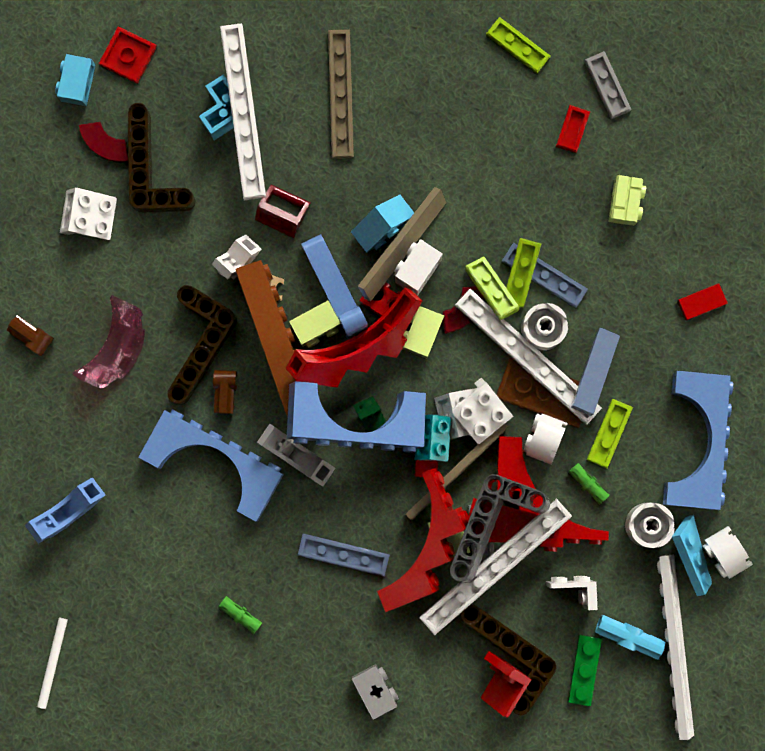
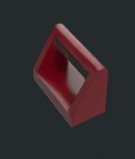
(280, 219)

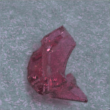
(120, 348)

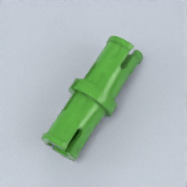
(588, 483)
(240, 615)

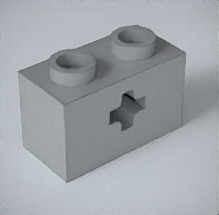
(375, 704)

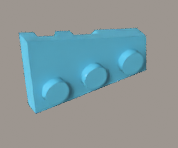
(692, 555)

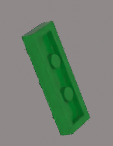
(584, 670)

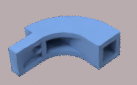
(66, 511)

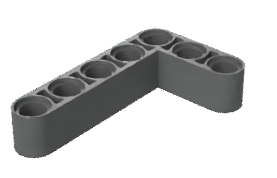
(489, 519)

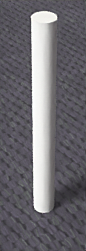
(52, 663)

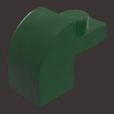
(369, 414)

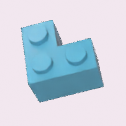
(219, 118)
(382, 223)

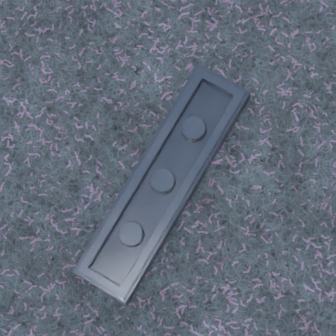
(551, 279)
(595, 371)
(343, 554)

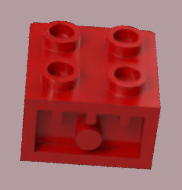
(505, 686)

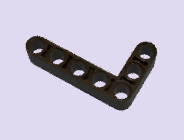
(145, 168)
(203, 344)
(515, 650)

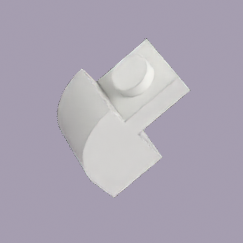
(239, 254)

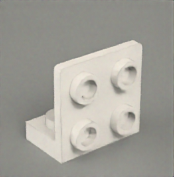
(88, 213)
(444, 406)
(481, 412)
(586, 596)

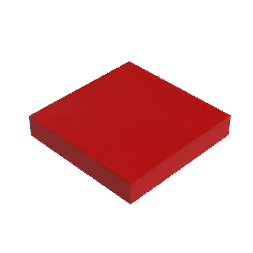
(127, 55)

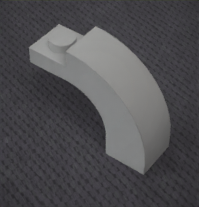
(296, 455)

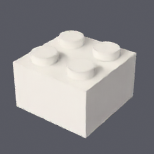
(418, 267)

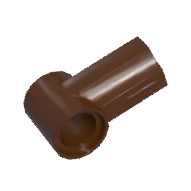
(33, 337)
(224, 391)

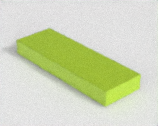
(518, 45)
(523, 270)
(492, 288)
(609, 433)

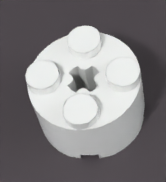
(556, 321)
(546, 438)
(662, 522)
(728, 553)

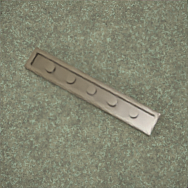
(340, 94)
(399, 246)
(457, 470)

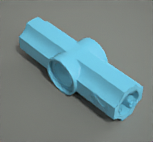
(630, 637)

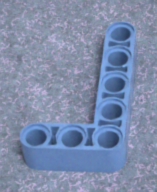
(332, 282)

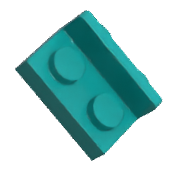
(435, 439)

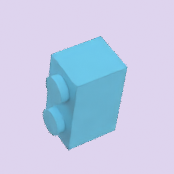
(75, 80)

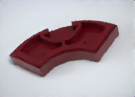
(103, 144)
(454, 318)

